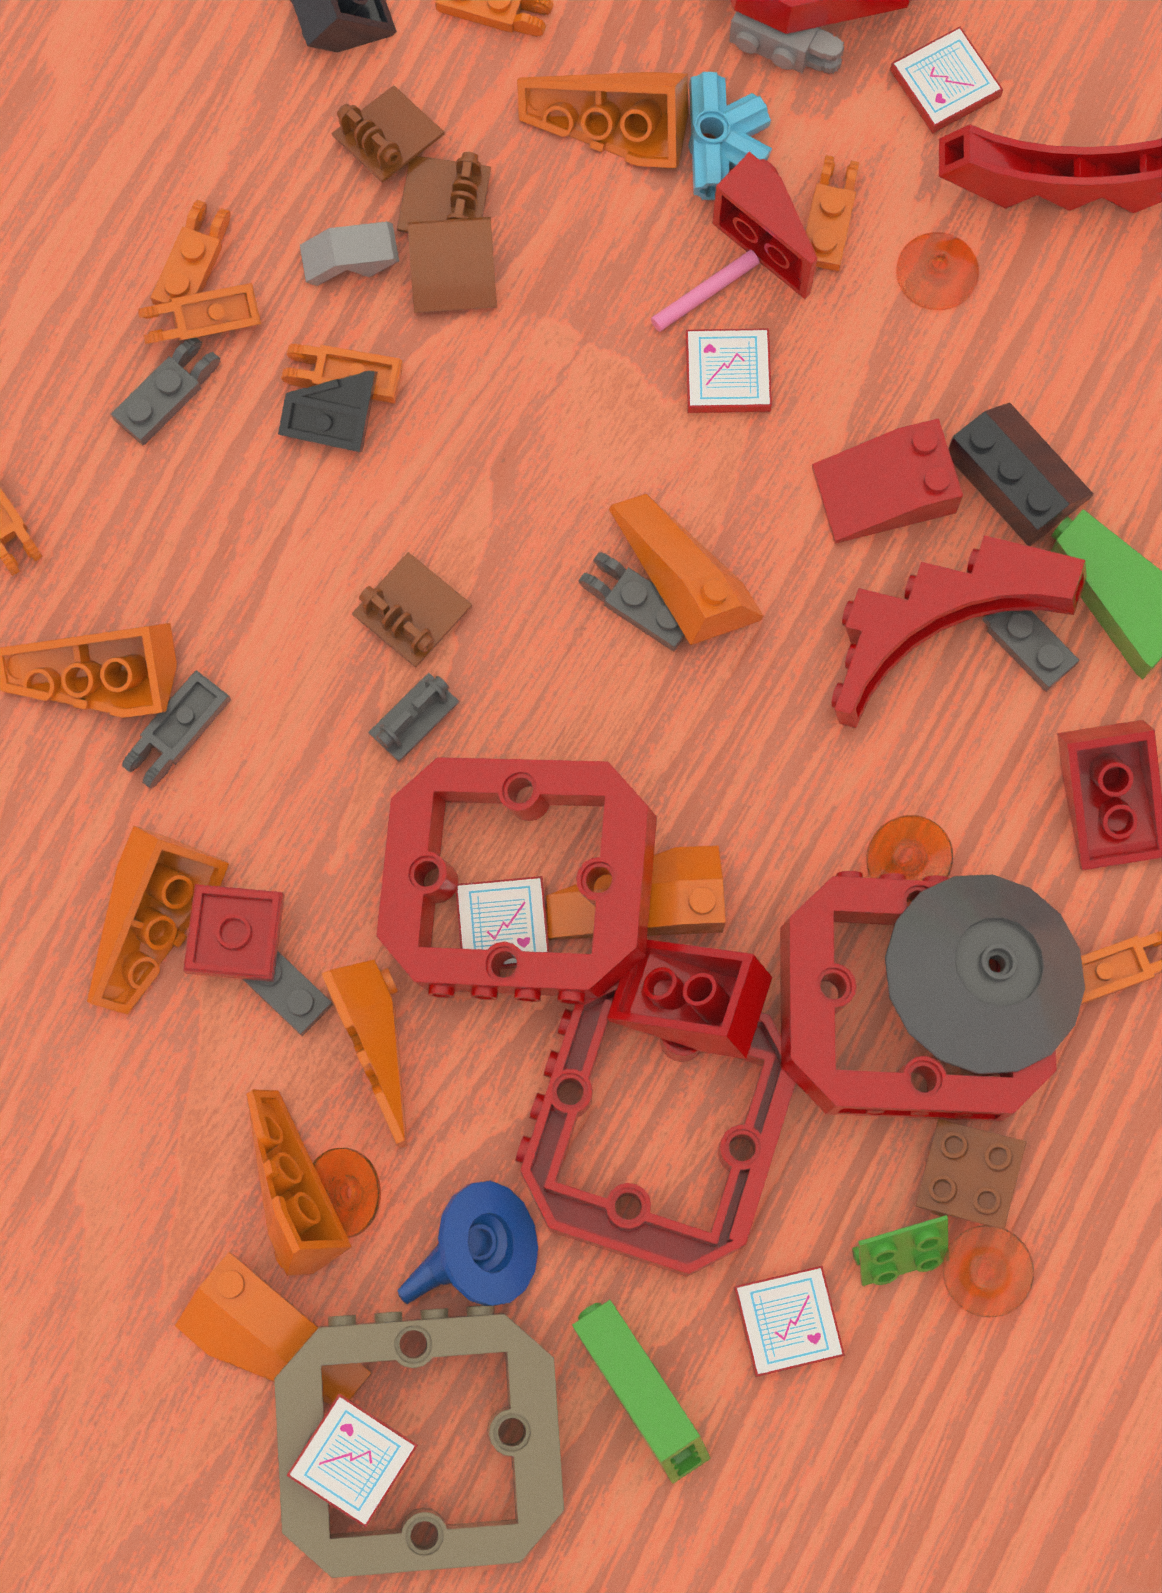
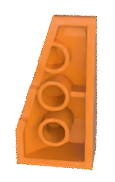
(622, 113)
(690, 579)
(106, 671)
(683, 898)
(147, 914)
(369, 1016)
(294, 1199)
(256, 1328)

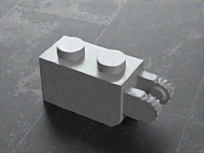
(788, 51)

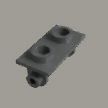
(414, 716)

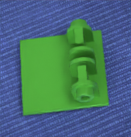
(902, 1251)

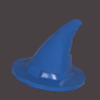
(482, 1248)

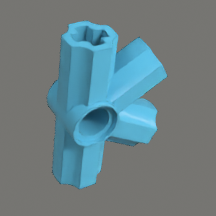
(729, 124)

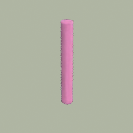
(705, 290)

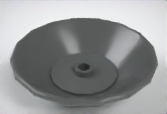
(953, 997)

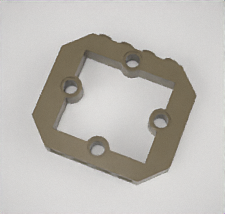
(534, 1457)

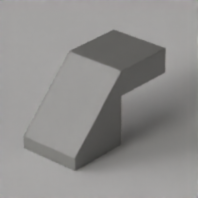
(354, 248)

